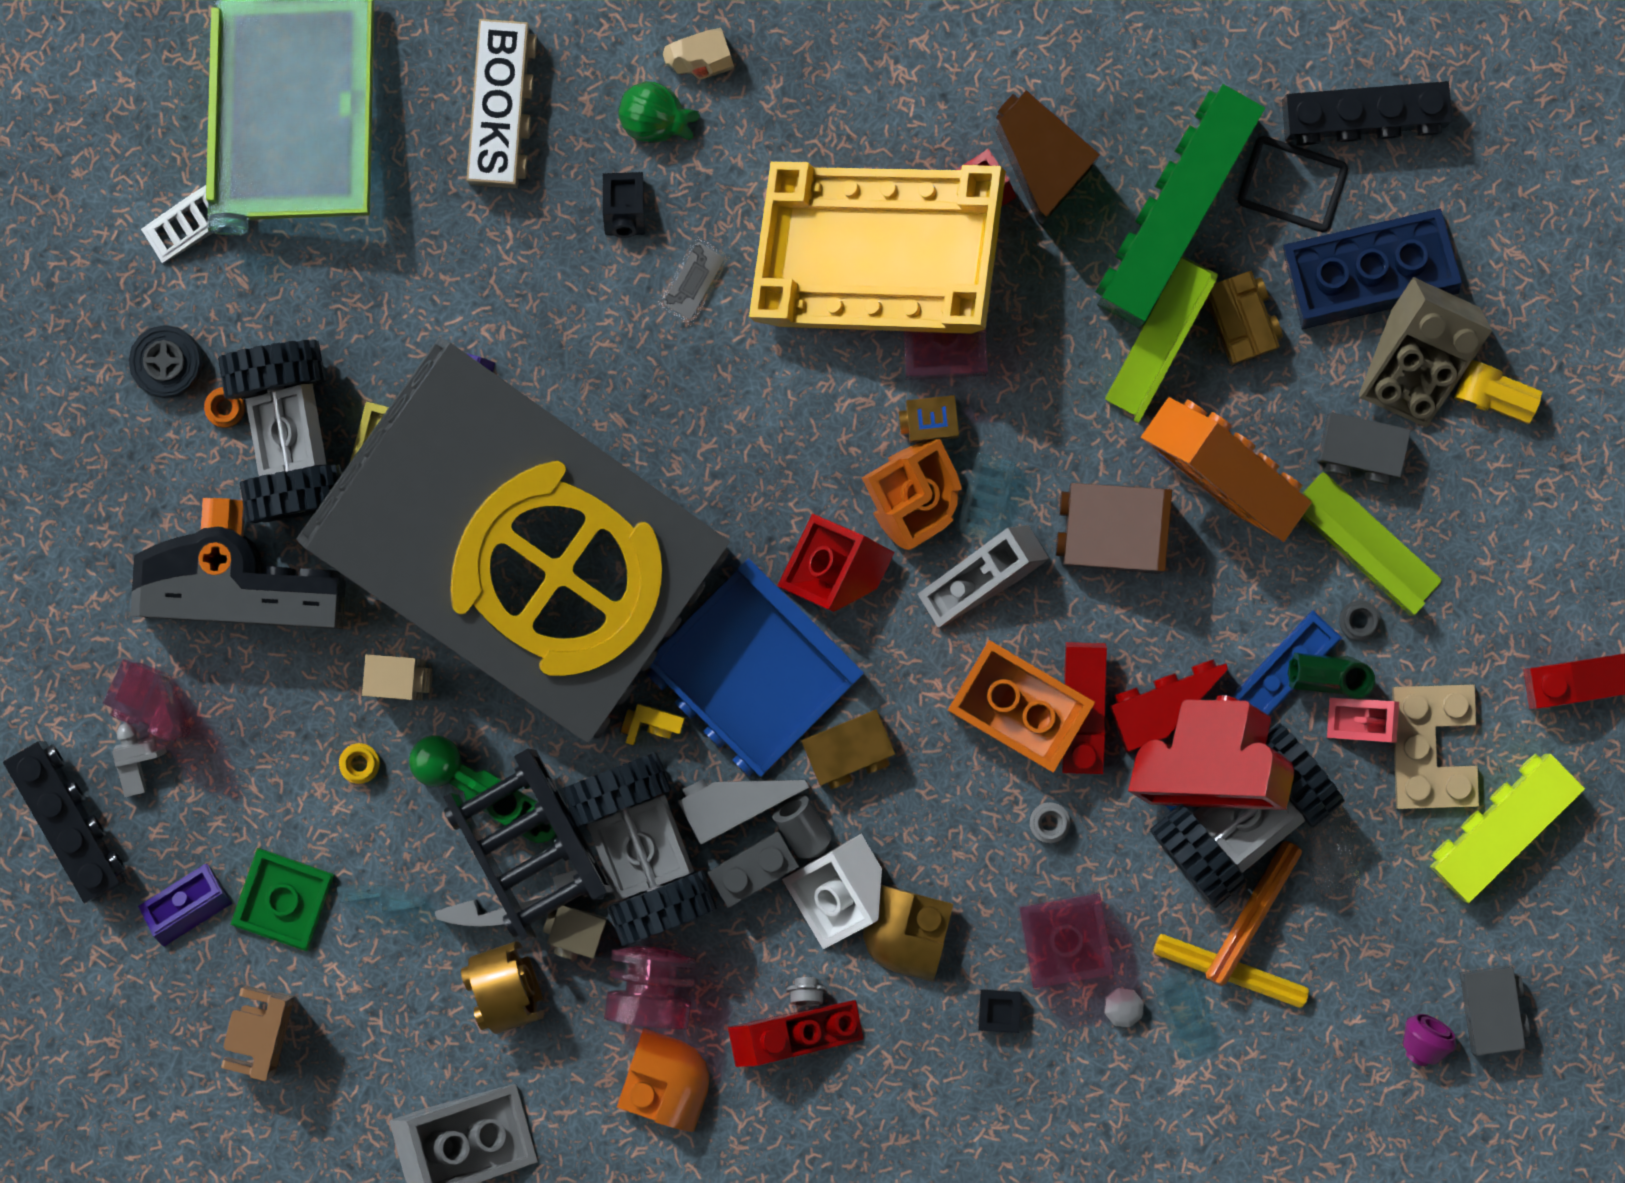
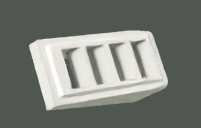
(193, 237)

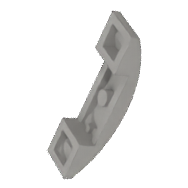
(469, 913)

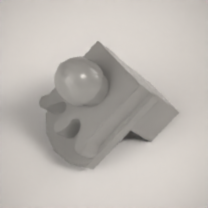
(128, 758)

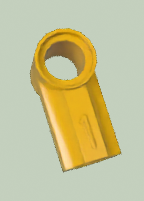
(1492, 391)

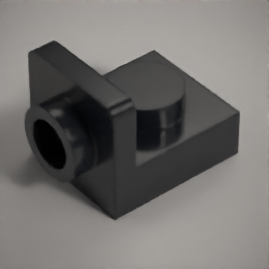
(623, 204)

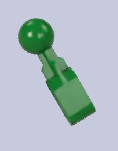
(438, 762)

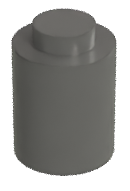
(802, 827)

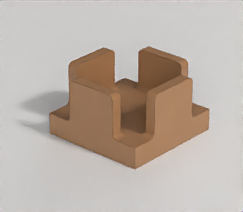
(258, 1033)

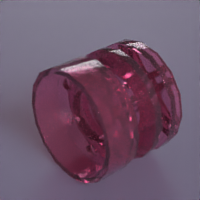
(650, 988)

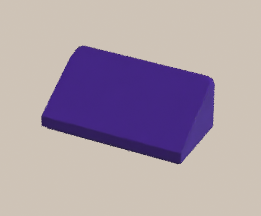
(184, 905)

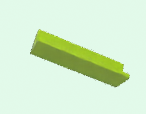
(1161, 337)
(1368, 545)

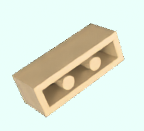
(396, 677)

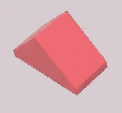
(1363, 720)

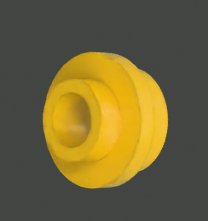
(347, 769)

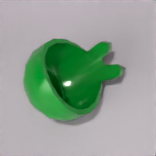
(654, 113)

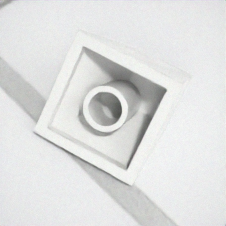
(838, 891)

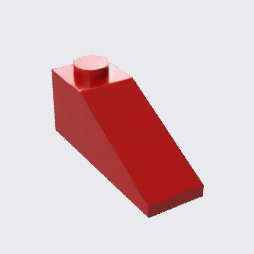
(1575, 681)

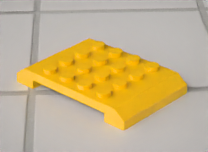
(877, 248)

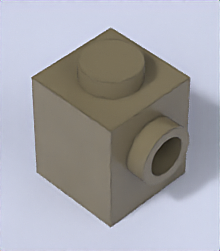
(574, 932)

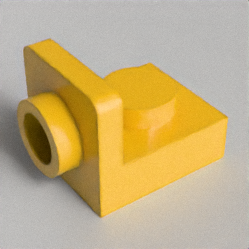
(659, 722)

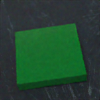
(282, 899)

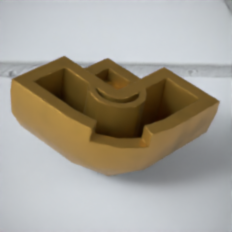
(908, 932)

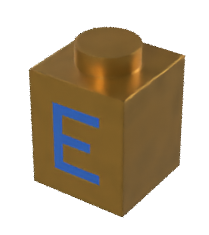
(929, 419)

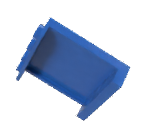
(753, 669)

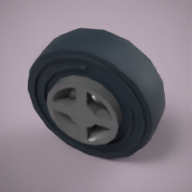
(150, 361)

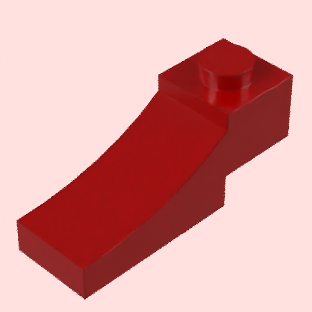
(1087, 675)

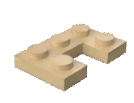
(1417, 777)

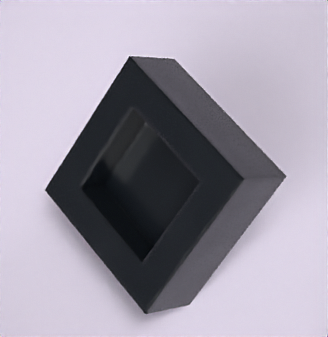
(999, 1010)

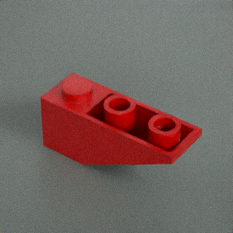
(1156, 712)
(795, 1034)

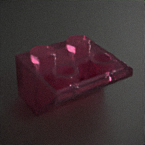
(149, 697)

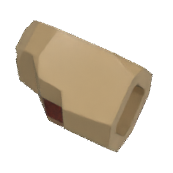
(699, 54)

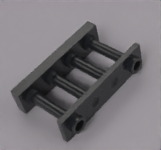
(569, 844)

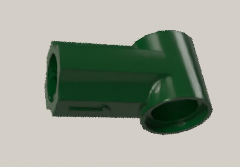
(1329, 674)

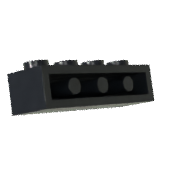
(1367, 111)
(64, 821)

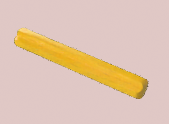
(1243, 974)

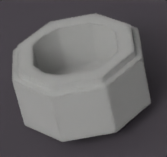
(1123, 1007)

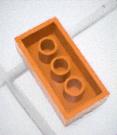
(1227, 467)

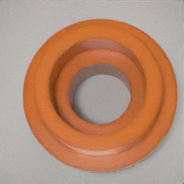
(224, 421)

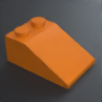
(1021, 706)

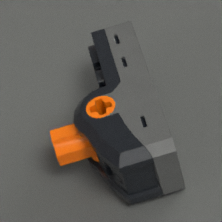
(183, 583)

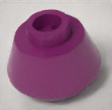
(1427, 1040)

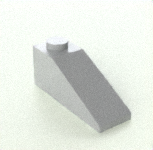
(983, 574)
(729, 803)

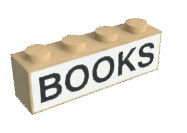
(498, 103)

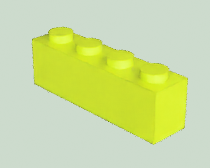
(1506, 827)

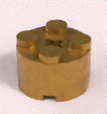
(503, 988)

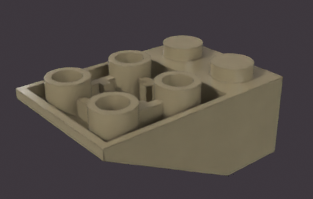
(1423, 351)

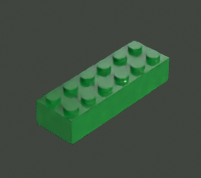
(1181, 205)

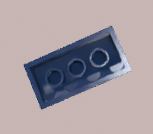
(1369, 267)

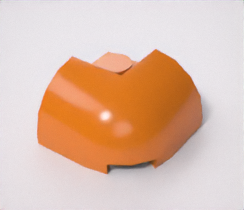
(914, 493)
(665, 1082)

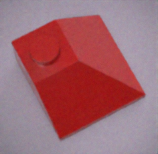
(834, 565)

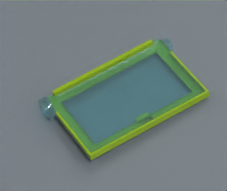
(289, 111)

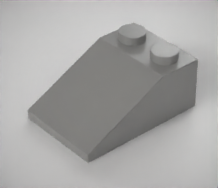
(465, 1139)

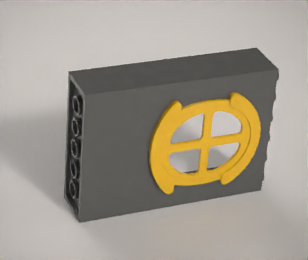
(442, 490)

